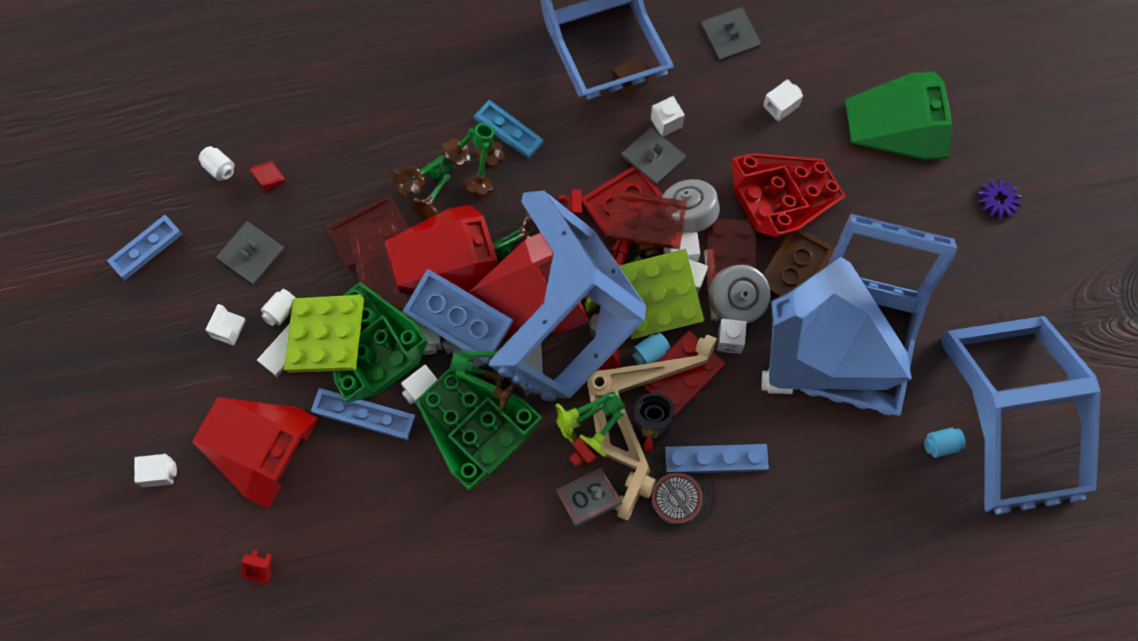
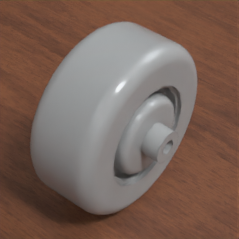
(701, 205)
(739, 293)

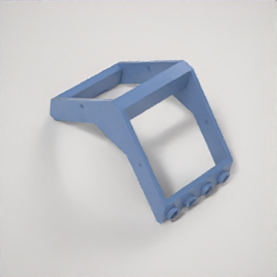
(590, 7)
(578, 269)
(892, 297)
(1081, 388)

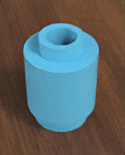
(651, 349)
(944, 442)

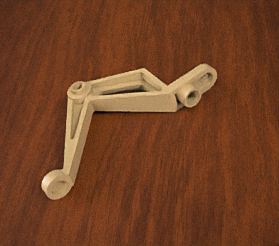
(626, 379)

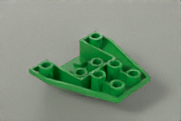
(903, 117)
(386, 350)
(471, 428)

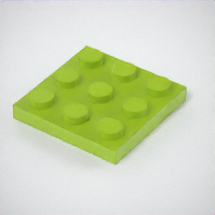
(667, 290)
(324, 334)

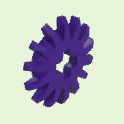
(995, 206)

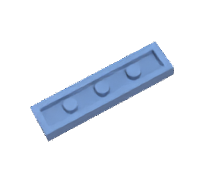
(363, 414)
(716, 458)

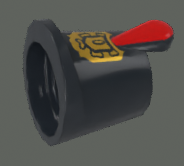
(653, 418)

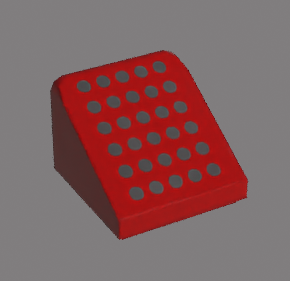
(267, 176)

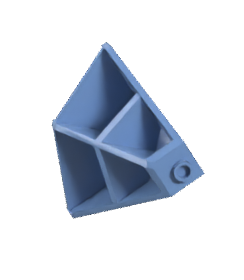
(834, 336)

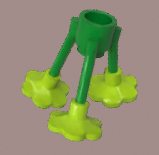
(570, 420)

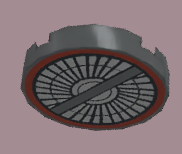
(677, 498)

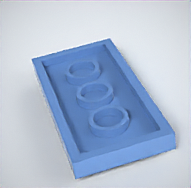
(457, 315)

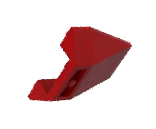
(783, 191)
(449, 244)
(520, 286)
(253, 443)

